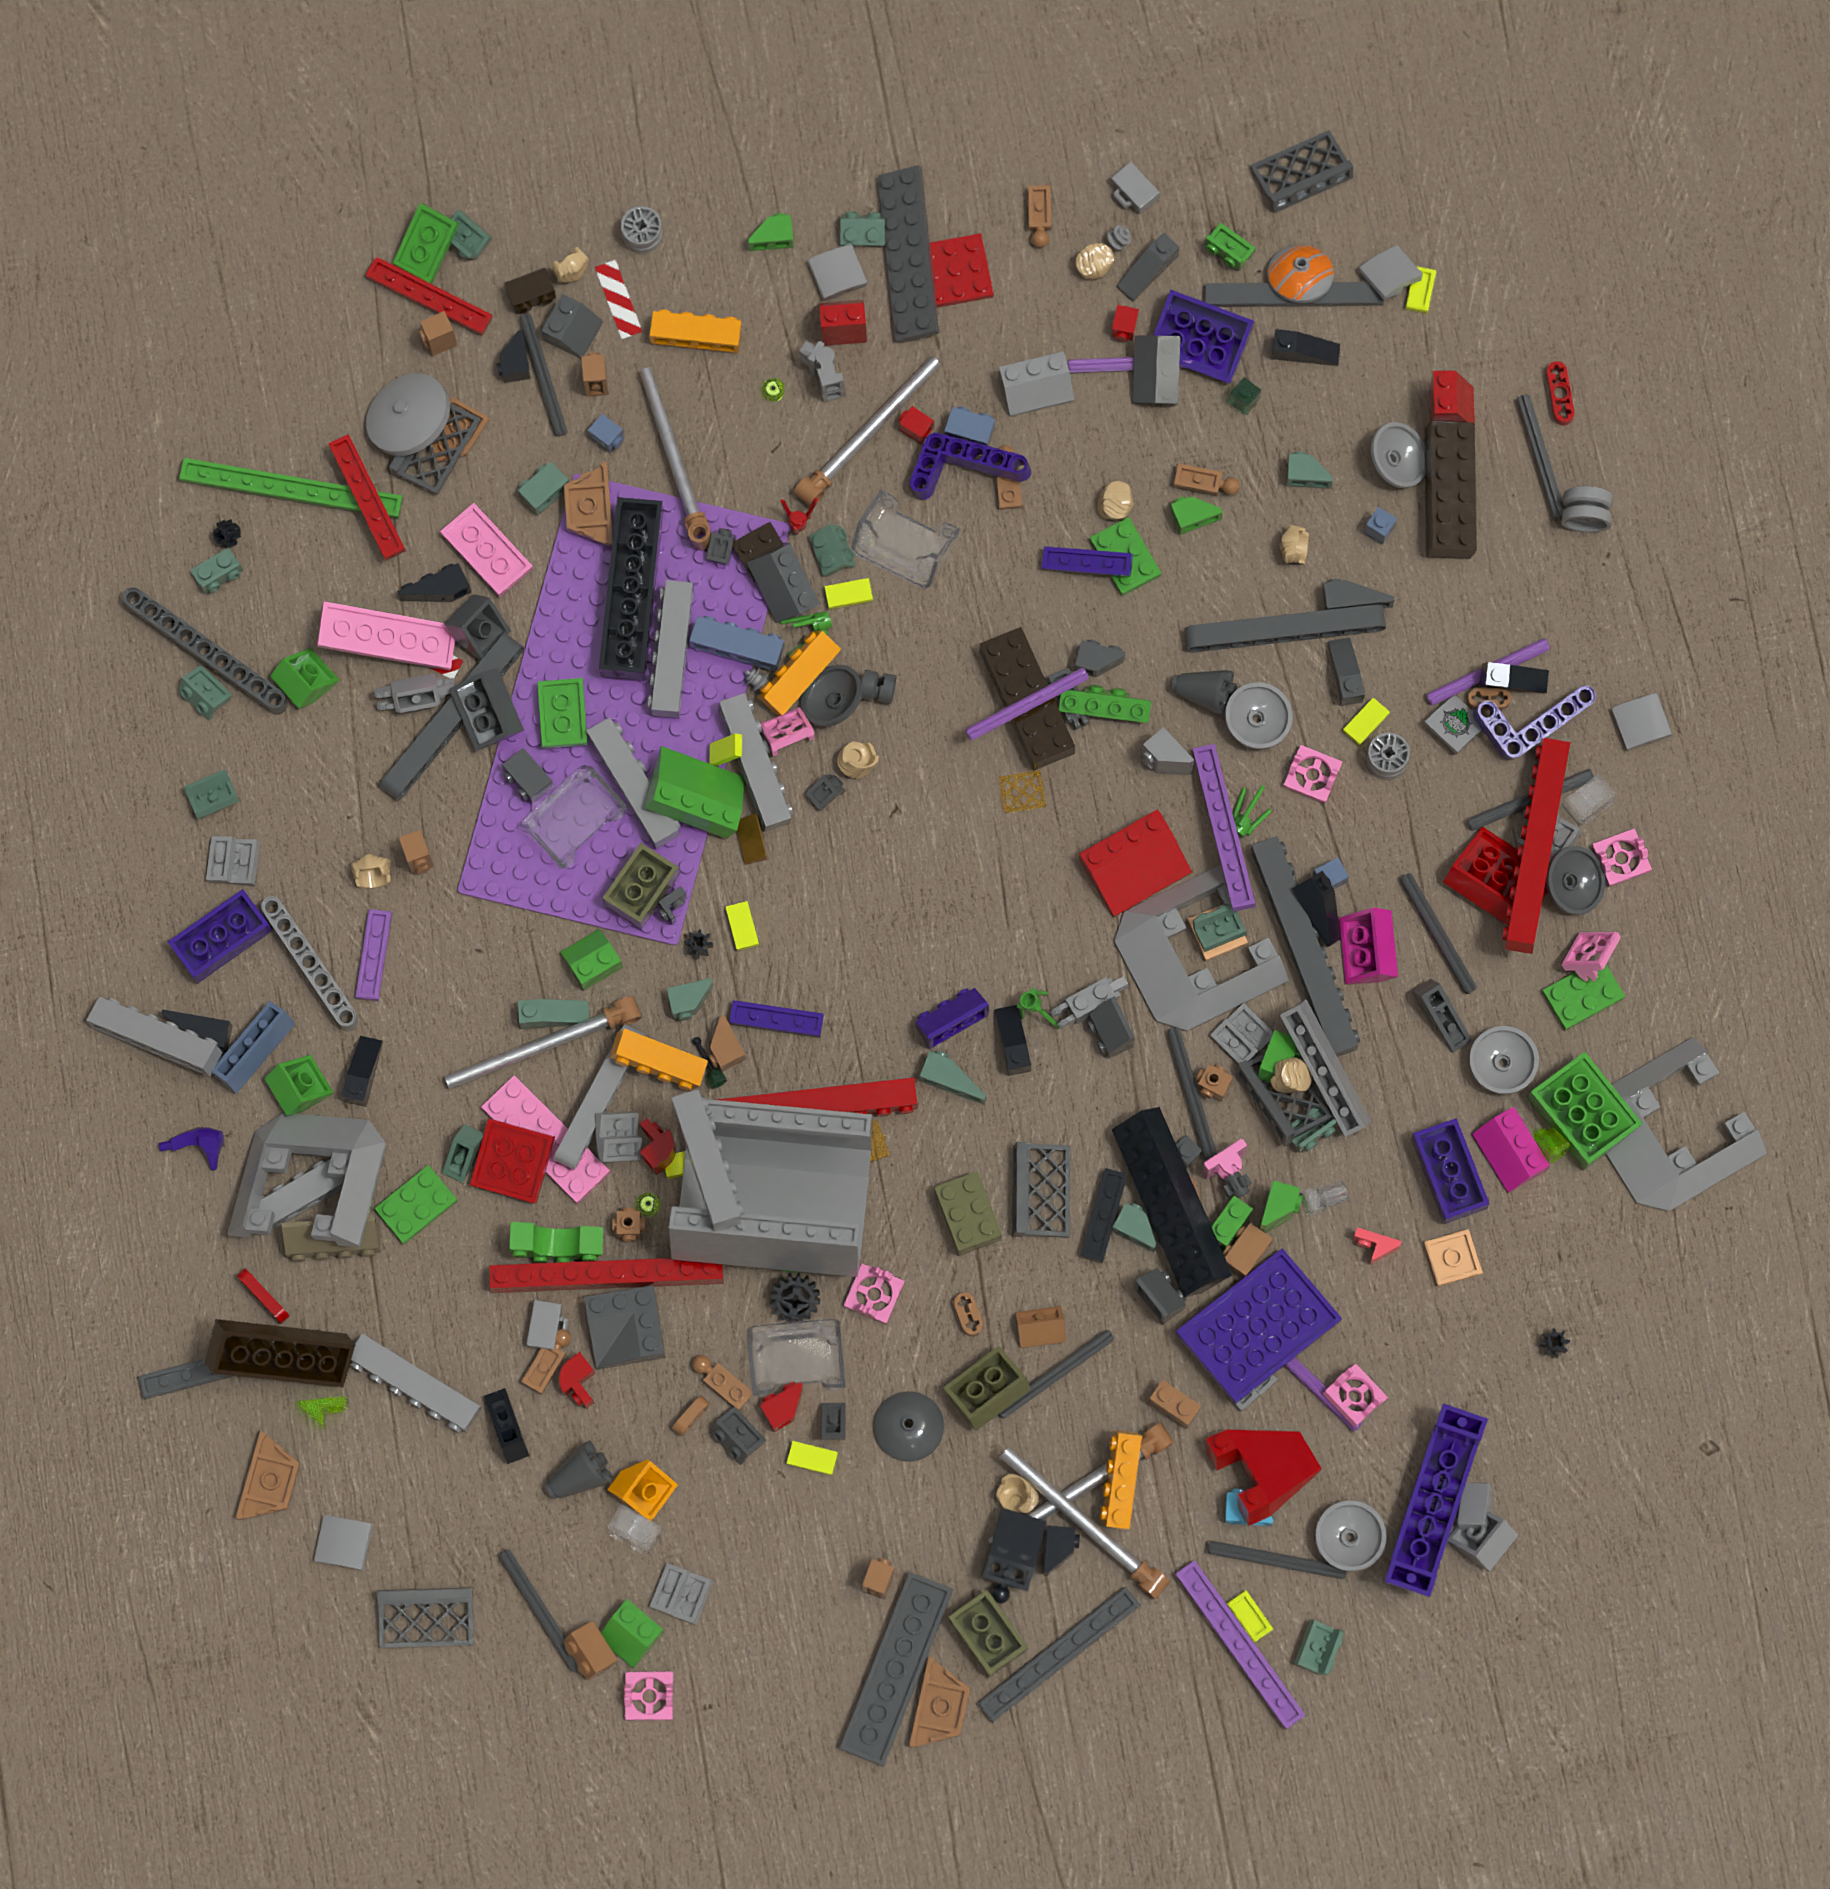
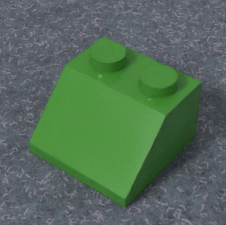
(304, 677)
(592, 959)
(298, 1085)
(1280, 1206)
(631, 1633)

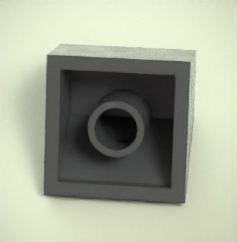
(571, 326)
(477, 625)
(1111, 1028)
(1160, 1295)

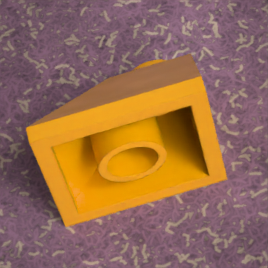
(643, 1488)

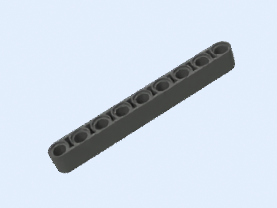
(1285, 628)
(210, 659)
(444, 724)

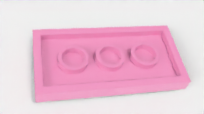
(486, 549)

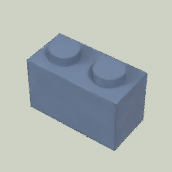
(970, 426)

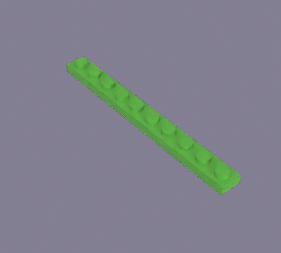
(279, 486)

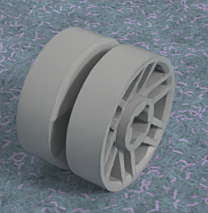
(641, 230)
(1389, 744)

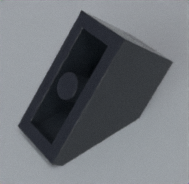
(514, 360)
(1059, 1546)

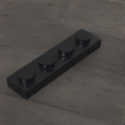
(1104, 1215)

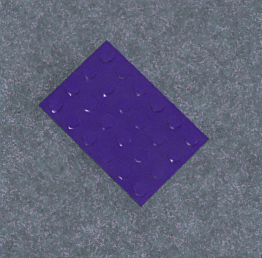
(1258, 1326)

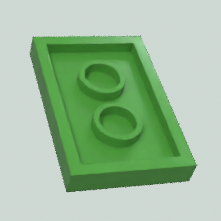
(426, 243)
(1125, 539)
(562, 713)
(1578, 1000)
(416, 1204)

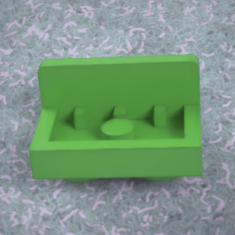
(1229, 246)

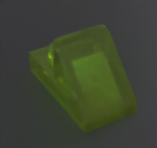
(316, 1408)

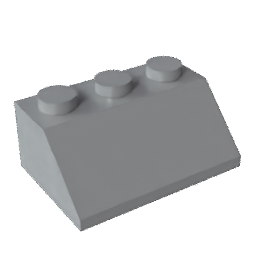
(1036, 384)

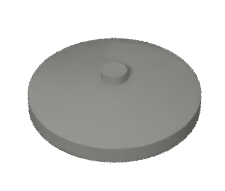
(408, 414)

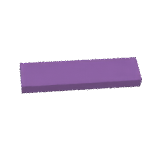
(373, 955)

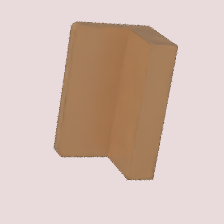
(1041, 1326)

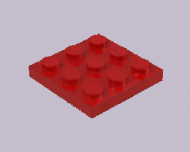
(960, 270)
(512, 1160)

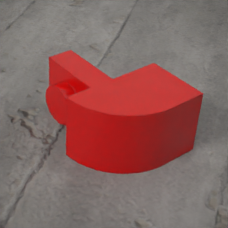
(661, 1150)
(571, 1377)

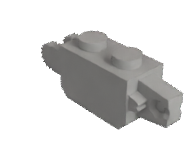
(414, 693)
(1089, 999)

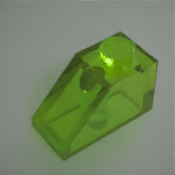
(1551, 1144)

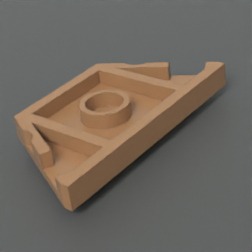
(590, 506)
(268, 1480)
(939, 1707)

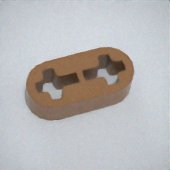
(1489, 693)
(973, 1312)
(691, 1415)

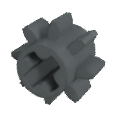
(1237, 1185)

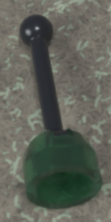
(715, 1077)

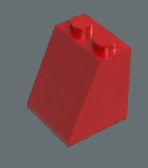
(843, 322)
(1451, 397)

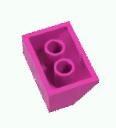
(1368, 946)
(1511, 1150)

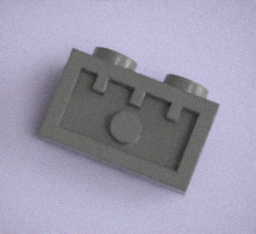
(737, 1435)

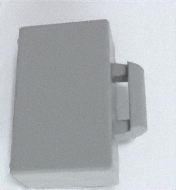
(1134, 188)
(544, 1325)
(1474, 1506)

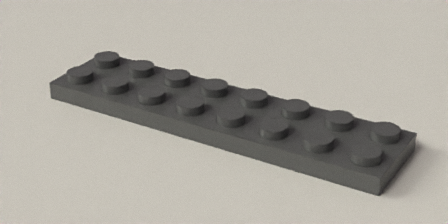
(908, 254)
(896, 1669)

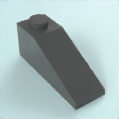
(1149, 266)
(1347, 594)
(1346, 672)
(1442, 1014)

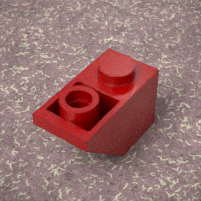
(782, 1408)

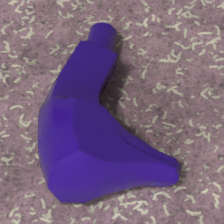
(205, 1137)

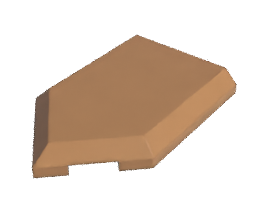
(463, 424)

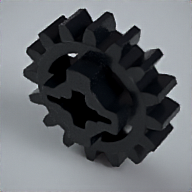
(803, 1300)

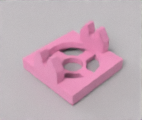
(773, 727)
(1306, 753)
(1631, 837)
(1603, 943)
(1226, 1162)
(866, 1272)
(1352, 1416)
(632, 1679)

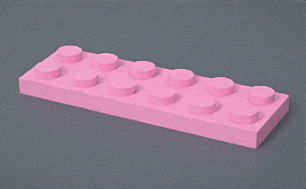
(385, 636)
(521, 1108)

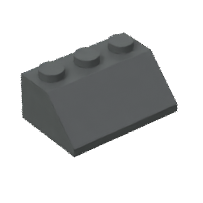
(1156, 369)
(783, 582)
(486, 709)

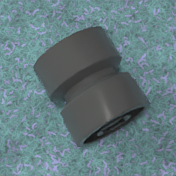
(878, 686)

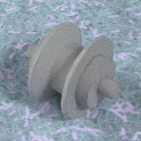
(1119, 237)
(755, 678)

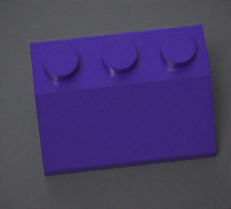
(952, 1017)

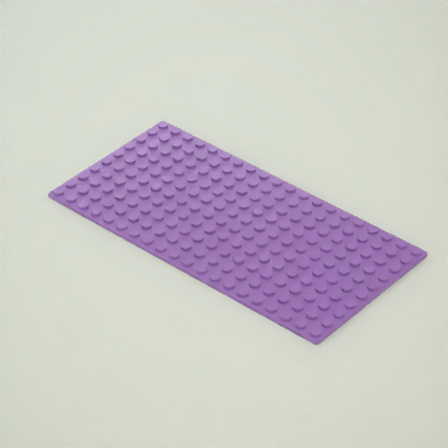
(567, 645)

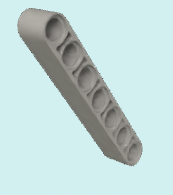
(306, 953)
(596, 1101)

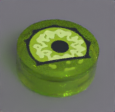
(773, 389)
(648, 1204)

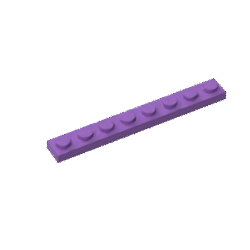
(1223, 827)
(1240, 1645)

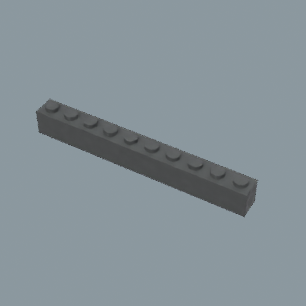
(1304, 946)

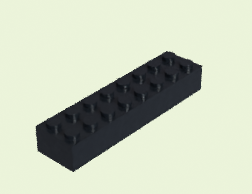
(631, 588)
(1171, 1202)

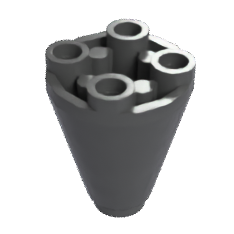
(1206, 688)
(579, 1473)

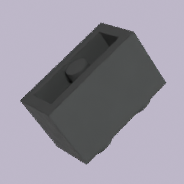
(527, 775)

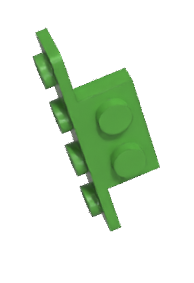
(1105, 703)

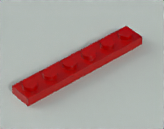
(429, 296)
(367, 497)

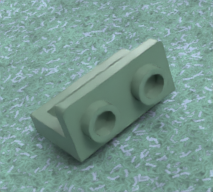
(862, 229)
(469, 237)
(832, 549)
(211, 794)
(1218, 927)
(1308, 1140)
(1319, 1648)

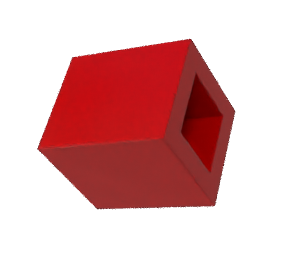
(1125, 323)
(915, 424)

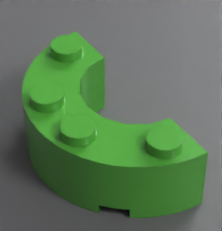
(561, 1245)

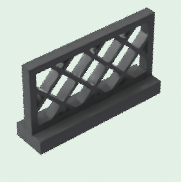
(1313, 183)
(401, 463)
(1269, 1107)
(1021, 1194)
(420, 1597)

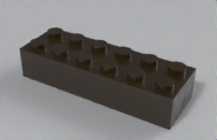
(1450, 489)
(1016, 677)
(279, 1353)

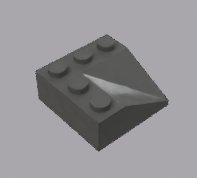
(625, 1327)

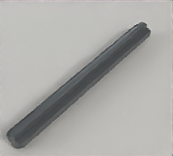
(543, 374)
(1541, 456)
(1520, 803)
(1438, 933)
(1191, 1092)
(1061, 1370)
(1275, 1559)
(538, 1606)

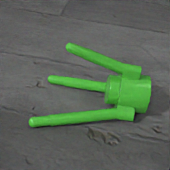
(818, 621)
(1242, 821)
(1031, 1002)

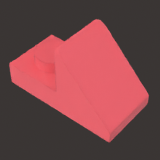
(1383, 1245)

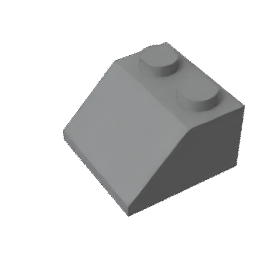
(1166, 755)
(1488, 1545)

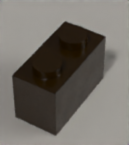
(530, 291)

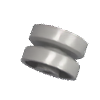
(1587, 509)

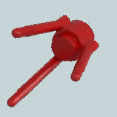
(798, 519)

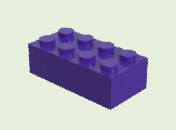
(220, 936)
(1450, 1171)

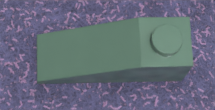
(551, 1013)
(946, 1075)

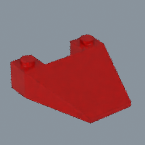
(1275, 1462)

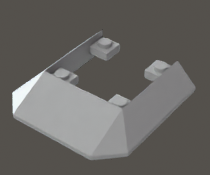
(1159, 973)
(356, 1157)
(1641, 1161)

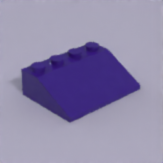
(1208, 335)

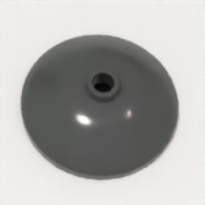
(832, 696)
(1584, 880)
(912, 1442)

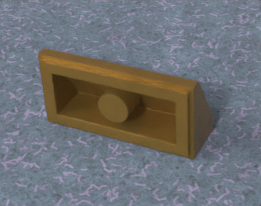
(751, 839)

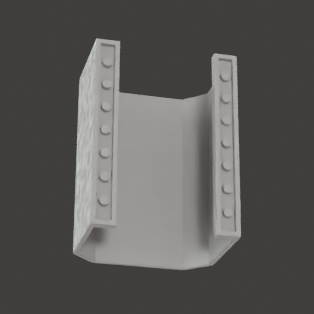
(799, 1189)

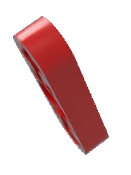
(1568, 407)
(263, 1295)

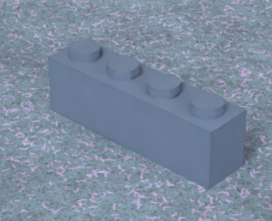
(737, 643)
(253, 1047)

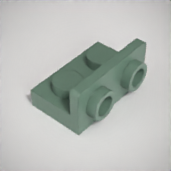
(216, 571)
(203, 691)

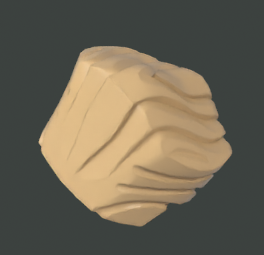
(1094, 261)
(571, 267)
(1115, 501)
(1294, 545)
(857, 759)
(371, 871)
(1291, 1076)
(1017, 1494)

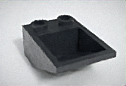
(1014, 1547)

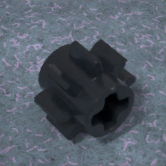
(227, 533)
(700, 938)
(1560, 1347)

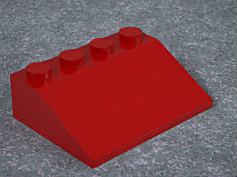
(1135, 863)
(1486, 873)

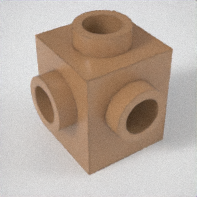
(1217, 1089)
(631, 1232)

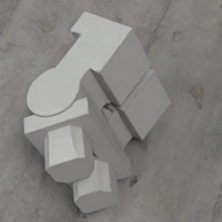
(822, 363)

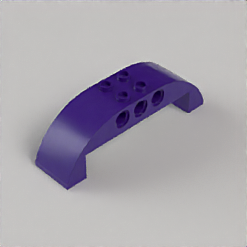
(1435, 1500)

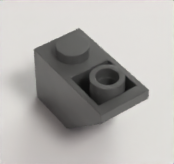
(1098, 658)

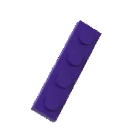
(1087, 561)
(776, 1018)

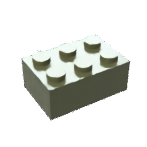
(641, 885)
(968, 1213)
(987, 1388)
(988, 1633)

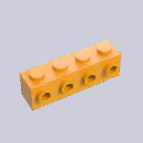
(696, 331)
(799, 672)
(658, 1059)
(1121, 1479)

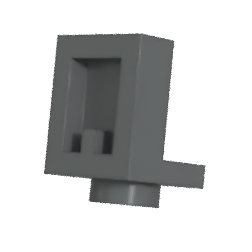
(721, 545)
(825, 791)
(672, 901)

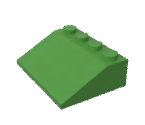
(696, 793)
(1584, 1110)

